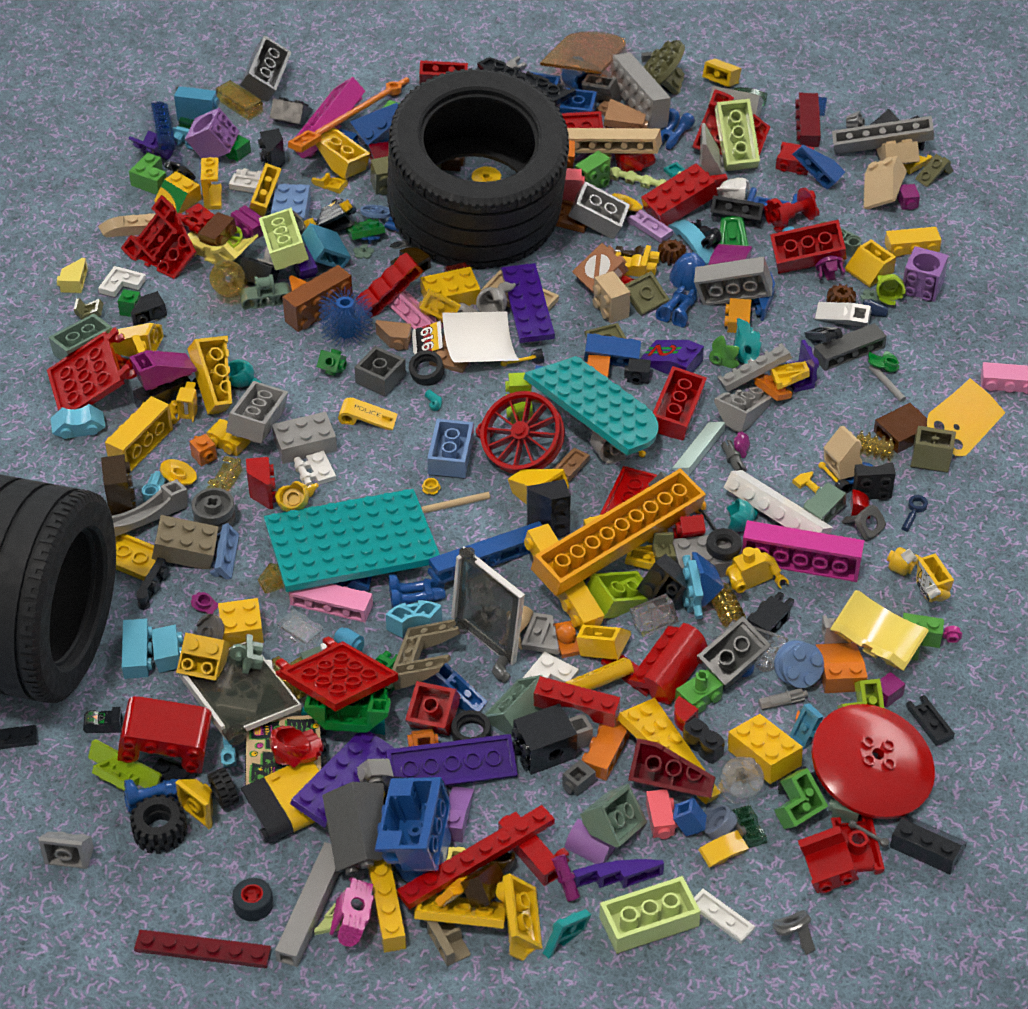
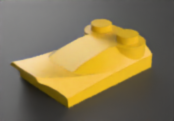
(522, 915)

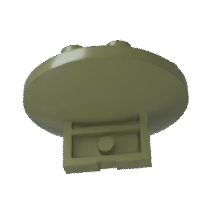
(664, 65)

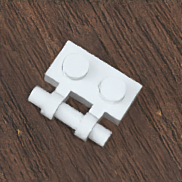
(245, 180)
(320, 467)

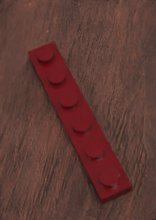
(202, 948)

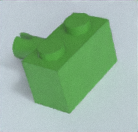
(701, 690)

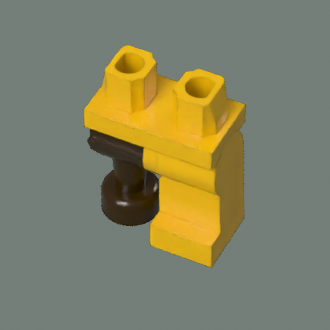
(639, 260)

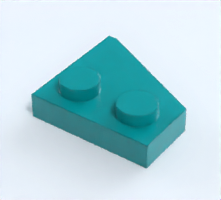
(565, 930)

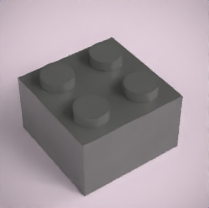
(380, 370)

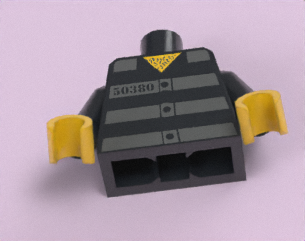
(335, 216)

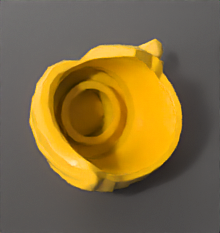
(294, 496)

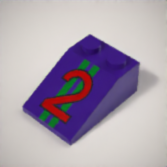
(676, 353)

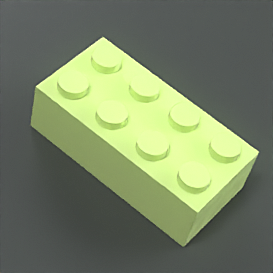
(737, 134)
(283, 239)
(649, 914)

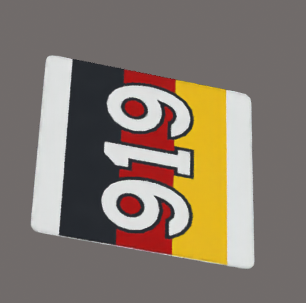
(427, 337)

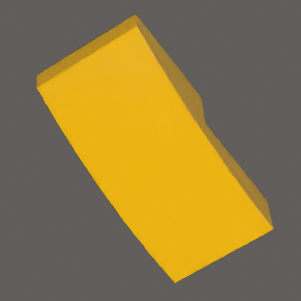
(723, 848)

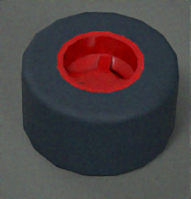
(252, 899)

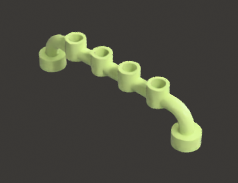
(631, 177)

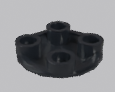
(175, 166)

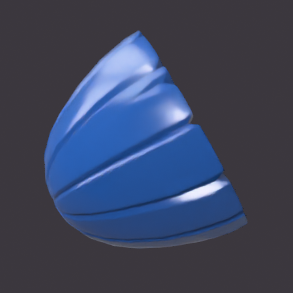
(684, 270)

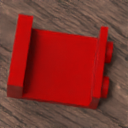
(828, 860)

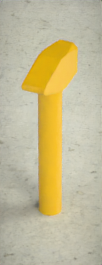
(805, 479)

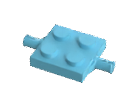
(693, 593)

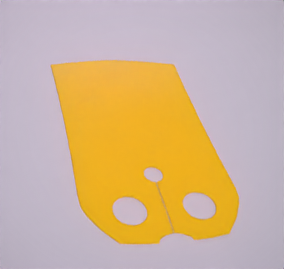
(971, 410)

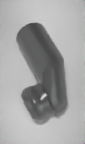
(499, 669)

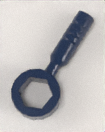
(911, 516)

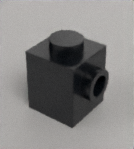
(638, 371)

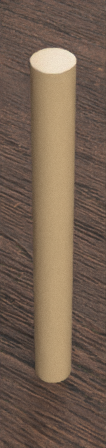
(455, 502)

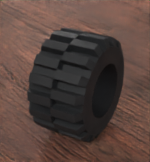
(158, 837)

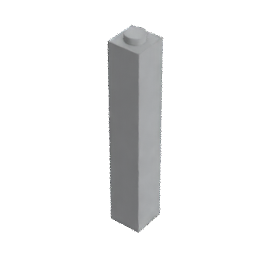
(308, 909)

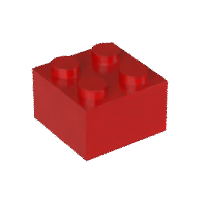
(433, 707)

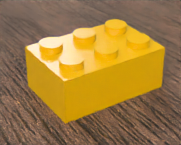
(456, 285)
(767, 745)

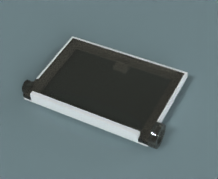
(486, 605)
(242, 699)

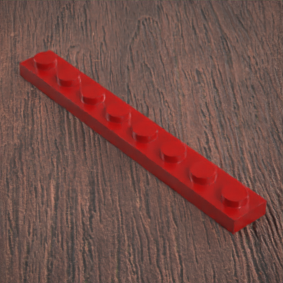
(475, 856)

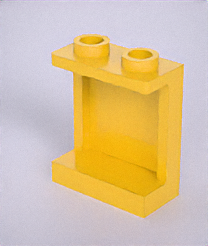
(211, 192)

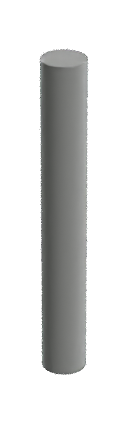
(891, 387)

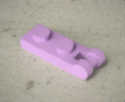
(650, 226)

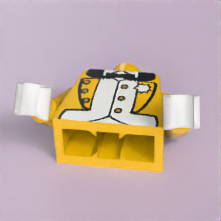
(931, 576)

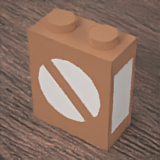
(598, 263)

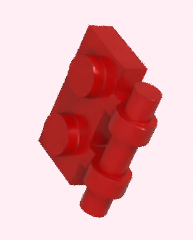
(199, 215)

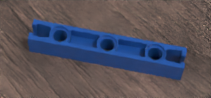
(490, 551)

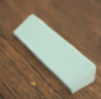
(700, 447)

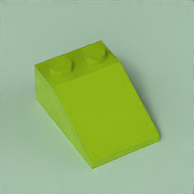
(616, 592)

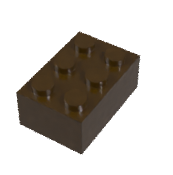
(118, 484)

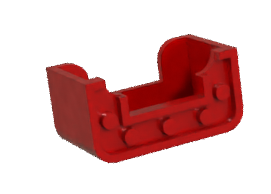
(165, 730)

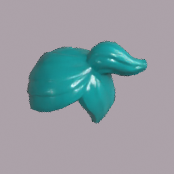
(241, 373)
(740, 513)

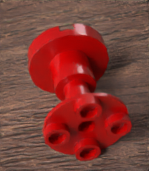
(780, 213)

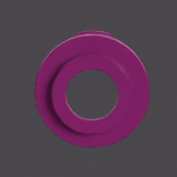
(829, 266)

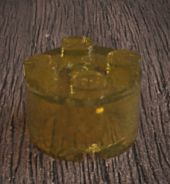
(218, 277)

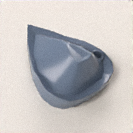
(719, 820)

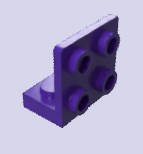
(149, 145)
(812, 362)

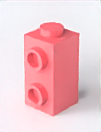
(660, 813)

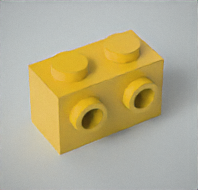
(721, 72)

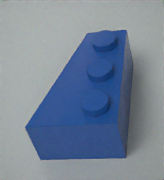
(375, 125)

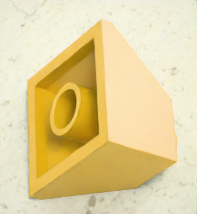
(196, 800)

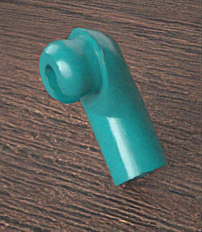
(436, 400)

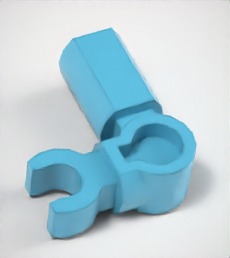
(228, 755)

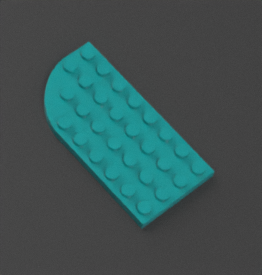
(597, 403)

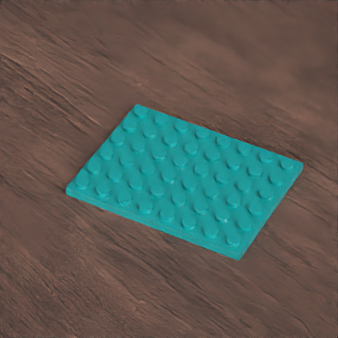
(350, 539)

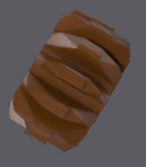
(671, 251)
(841, 294)

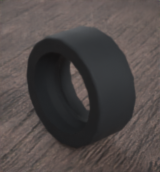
(423, 356)
(470, 716)

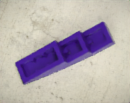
(626, 871)

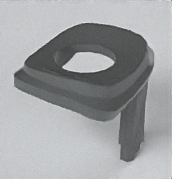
(860, 521)
(798, 923)

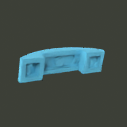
(693, 238)

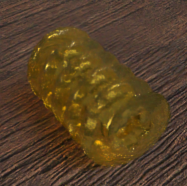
(877, 446)
(727, 605)

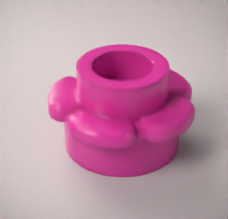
(952, 634)

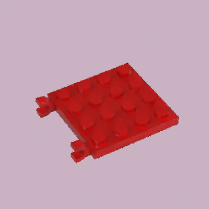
(89, 372)
(337, 674)

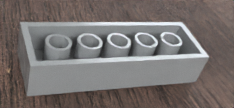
(641, 90)

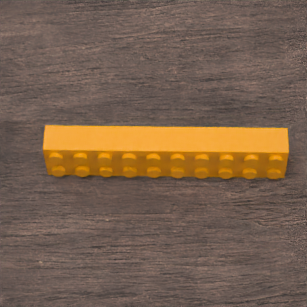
(617, 532)

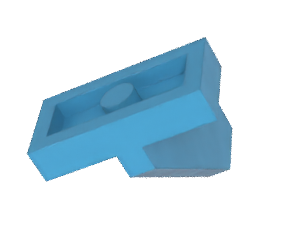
(806, 725)

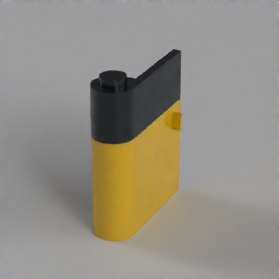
(272, 797)

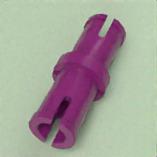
(566, 877)

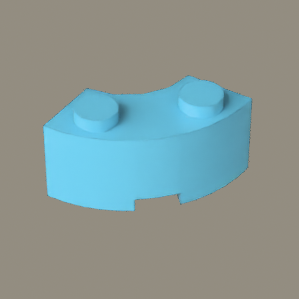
(77, 422)
(412, 615)

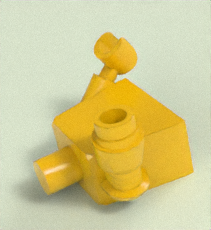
(753, 569)

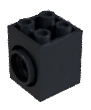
(544, 739)

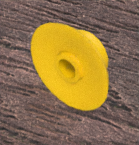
(486, 174)

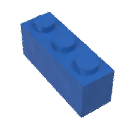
(617, 348)

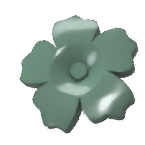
(363, 251)
(870, 294)

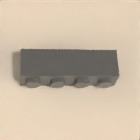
(850, 346)

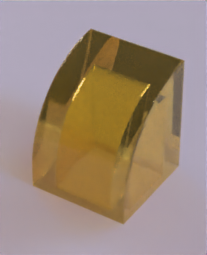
(271, 579)

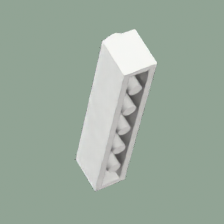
(773, 503)

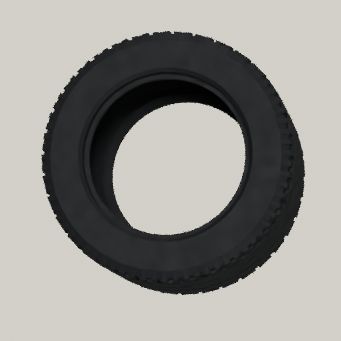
(486, 118)
(52, 586)

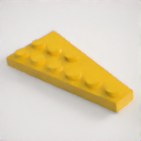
(651, 723)

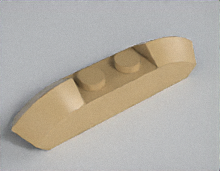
(125, 225)

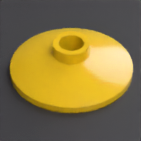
(634, 205)
(176, 469)

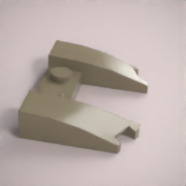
(416, 639)

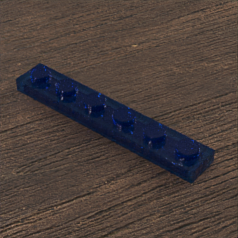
(162, 126)

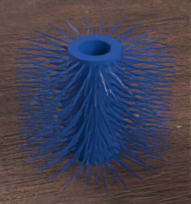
(346, 317)

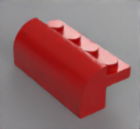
(669, 662)

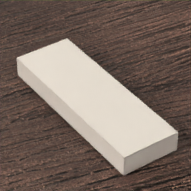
(723, 916)

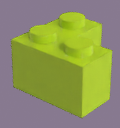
(514, 384)
(868, 693)

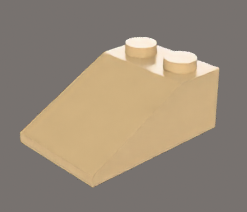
(883, 182)

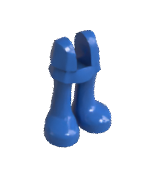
(674, 120)
(679, 315)
(429, 589)
(134, 795)

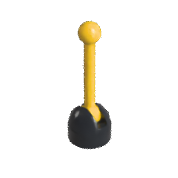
(536, 356)
(840, 484)

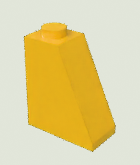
(149, 332)
(528, 477)

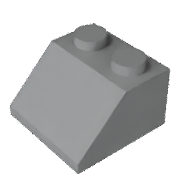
(66, 849)

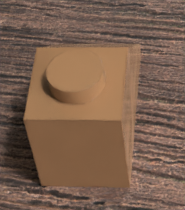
(394, 334)

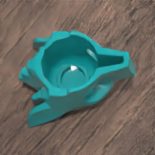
(747, 341)

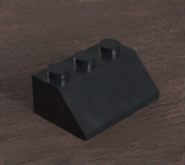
(550, 505)
(927, 844)

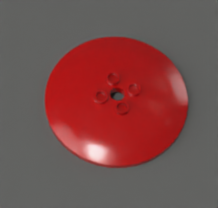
(857, 779)

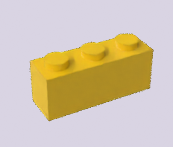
(265, 189)
(903, 241)

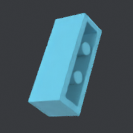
(136, 648)

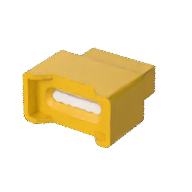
(187, 402)

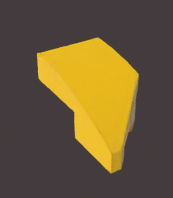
(333, 184)

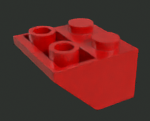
(260, 481)

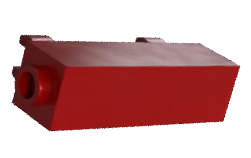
(535, 854)

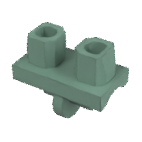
(249, 654)

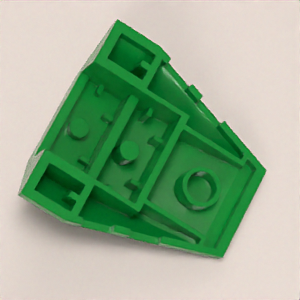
(355, 717)

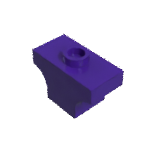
(307, 268)

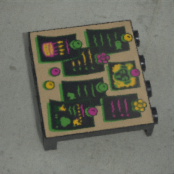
(258, 753)

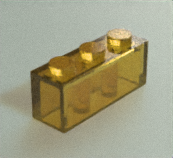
(239, 100)

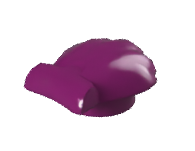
(742, 443)
(204, 603)

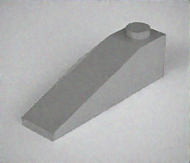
(742, 408)

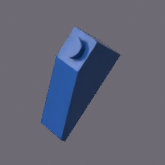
(821, 167)
(449, 678)

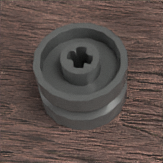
(214, 507)

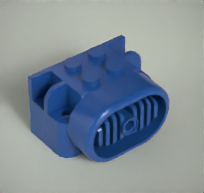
(415, 826)

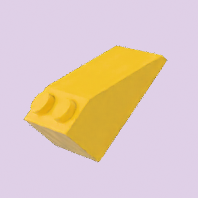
(342, 153)

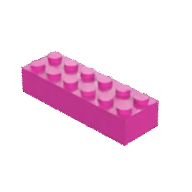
(337, 103)
(806, 550)

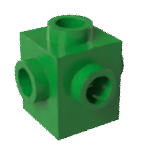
(332, 361)

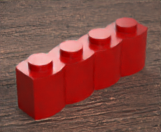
(390, 284)

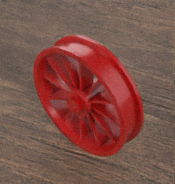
(522, 431)

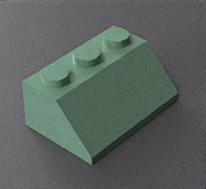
(77, 335)
(514, 704)
(614, 816)

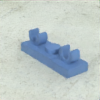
(225, 552)

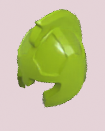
(890, 288)

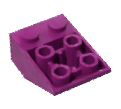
(160, 367)

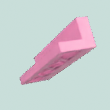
(408, 309)

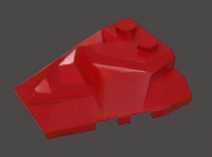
(709, 119)
(162, 241)

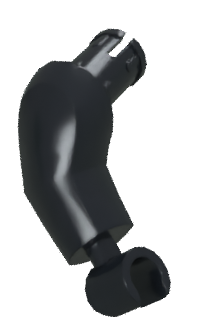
(712, 235)

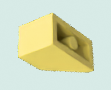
(73, 277)

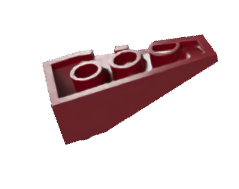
(664, 769)

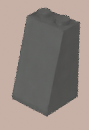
(353, 823)

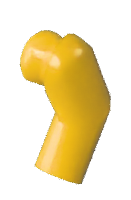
(173, 411)

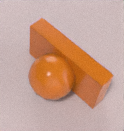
(567, 639)

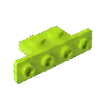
(117, 771)

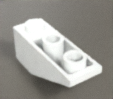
(844, 313)

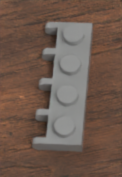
(755, 368)

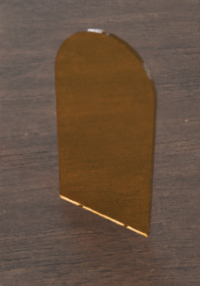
(585, 52)

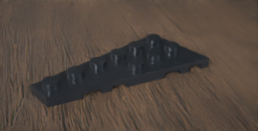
(555, 92)

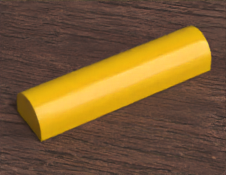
(604, 674)

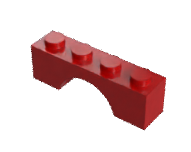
(599, 706)

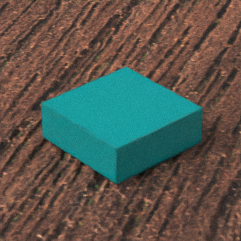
(673, 169)

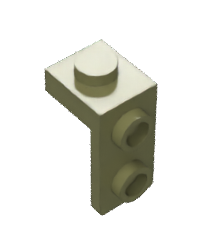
(933, 170)

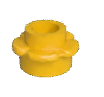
(431, 486)

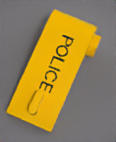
(356, 409)

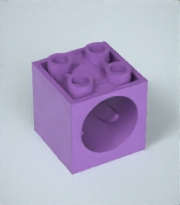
(212, 134)
(925, 273)

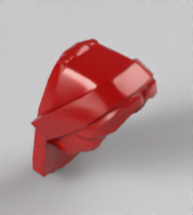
(634, 161)
(294, 746)

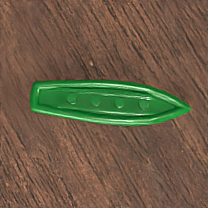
(733, 231)

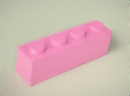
(1004, 377)
(334, 601)

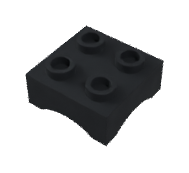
(875, 481)

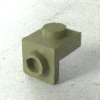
(85, 310)
(663, 544)

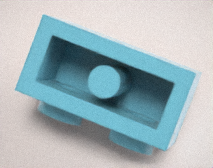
(167, 647)

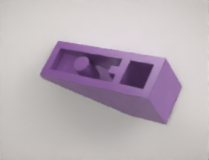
(460, 806)

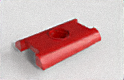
(867, 854)

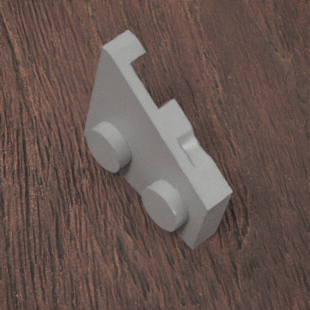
(541, 634)

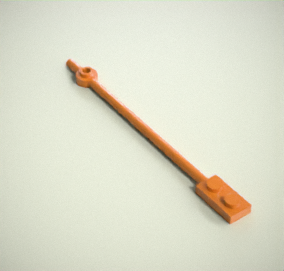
(309, 138)

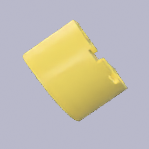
(218, 253)
(878, 631)

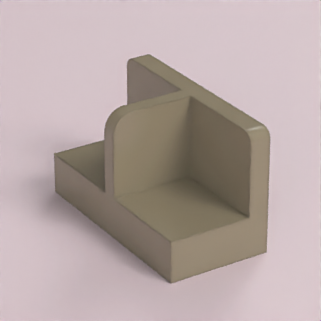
(448, 941)

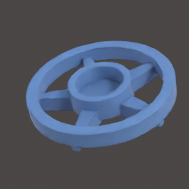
(375, 211)

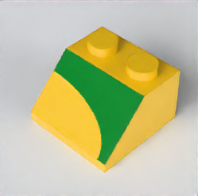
(180, 191)

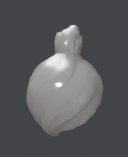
(494, 299)

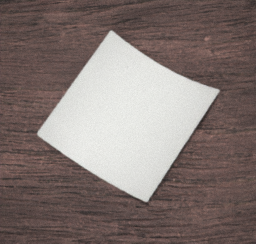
(478, 336)

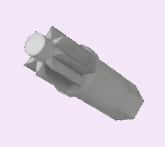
(781, 699)

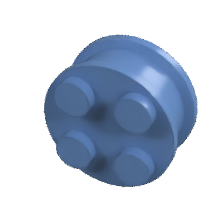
(799, 663)

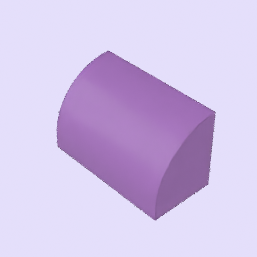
(586, 845)

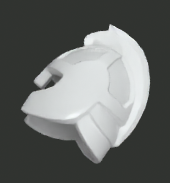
(734, 188)

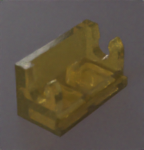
(227, 474)

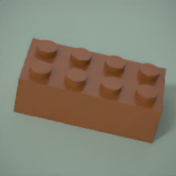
(303, 303)

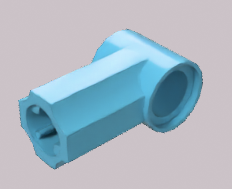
(153, 485)

